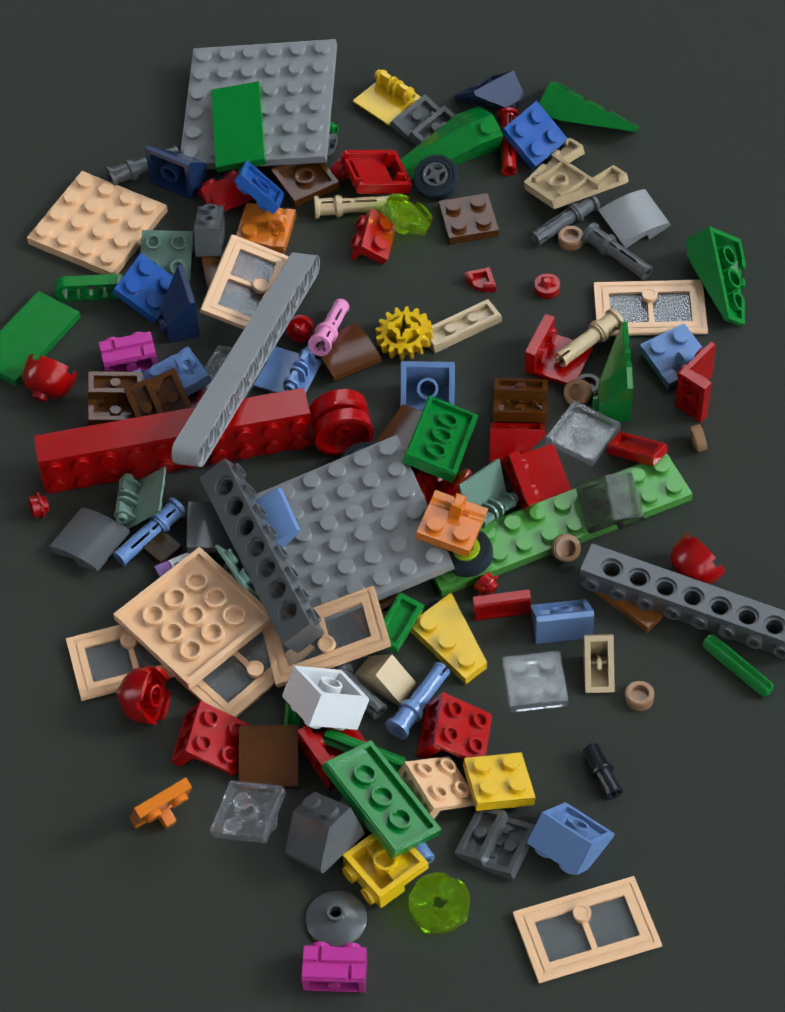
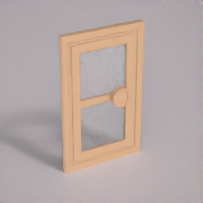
(241, 281)
(654, 305)
(351, 630)
(105, 658)
(238, 680)
(586, 929)

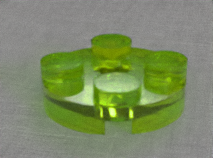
(406, 215)
(436, 919)

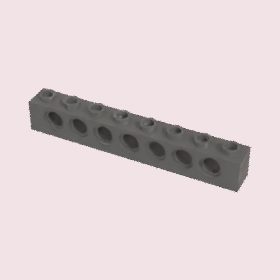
(262, 555)
(681, 591)

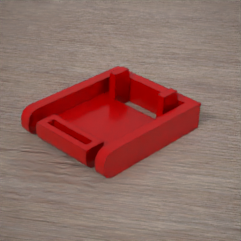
(369, 171)

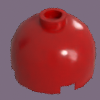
(47, 378)
(694, 560)
(144, 695)

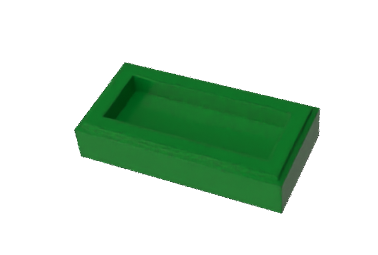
(401, 620)

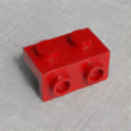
(224, 192)
(373, 237)

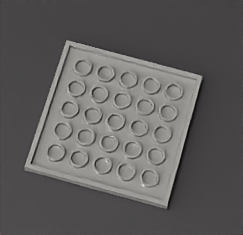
(295, 97)
(360, 526)

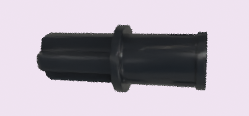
(602, 771)

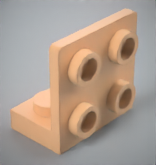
(436, 784)

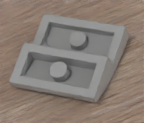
(634, 217)

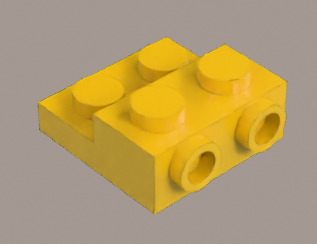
(378, 873)

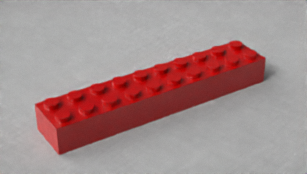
(145, 443)

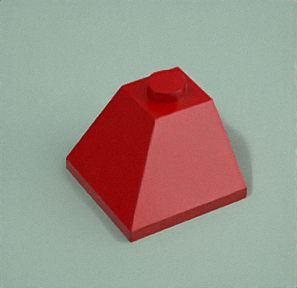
(513, 437)

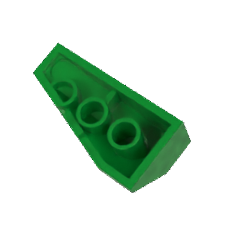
(569, 106)
(460, 139)
(719, 263)
(616, 382)

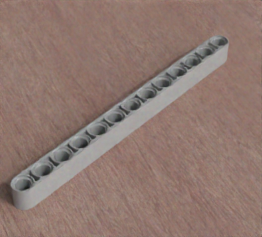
(245, 361)

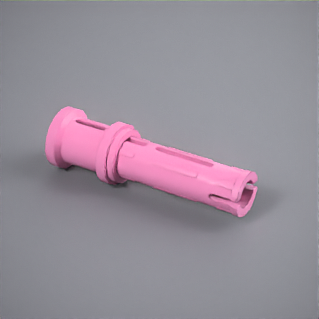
(327, 332)

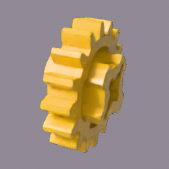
(404, 333)

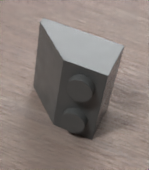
(321, 832)

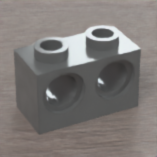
(209, 230)

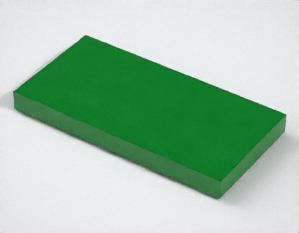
(238, 126)
(34, 332)
(440, 439)
(381, 799)

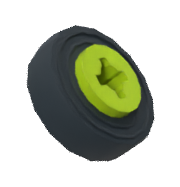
(478, 559)

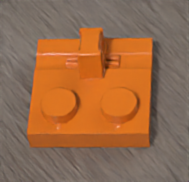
(267, 228)
(451, 523)
(160, 805)

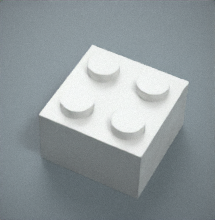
(325, 698)

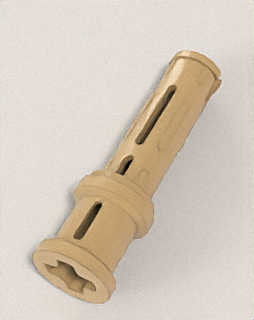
(340, 206)
(597, 332)

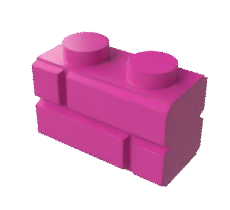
(128, 353)
(334, 967)

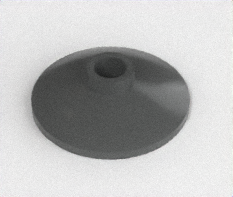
(340, 929)

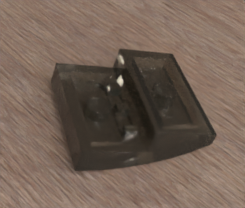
(609, 501)

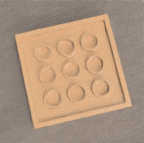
(96, 224)
(193, 617)

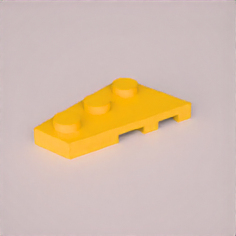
(450, 639)

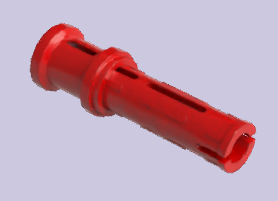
(508, 153)

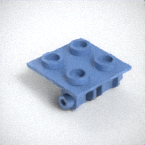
(288, 370)

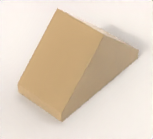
(598, 663)
(386, 677)

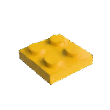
(499, 781)

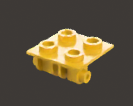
(386, 97)

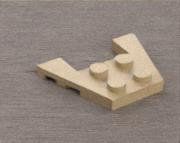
(563, 183)

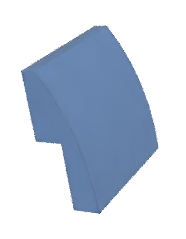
(279, 515)

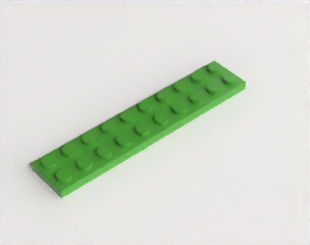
(529, 533)

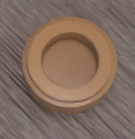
(570, 238)
(577, 390)
(698, 438)
(565, 547)
(639, 695)

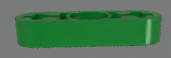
(67, 287)

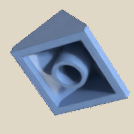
(424, 379)
(562, 621)

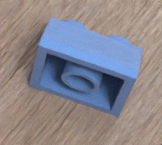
(569, 838)

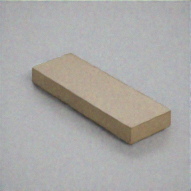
(464, 325)

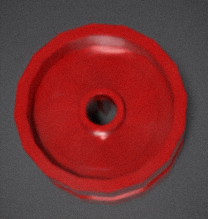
(340, 421)

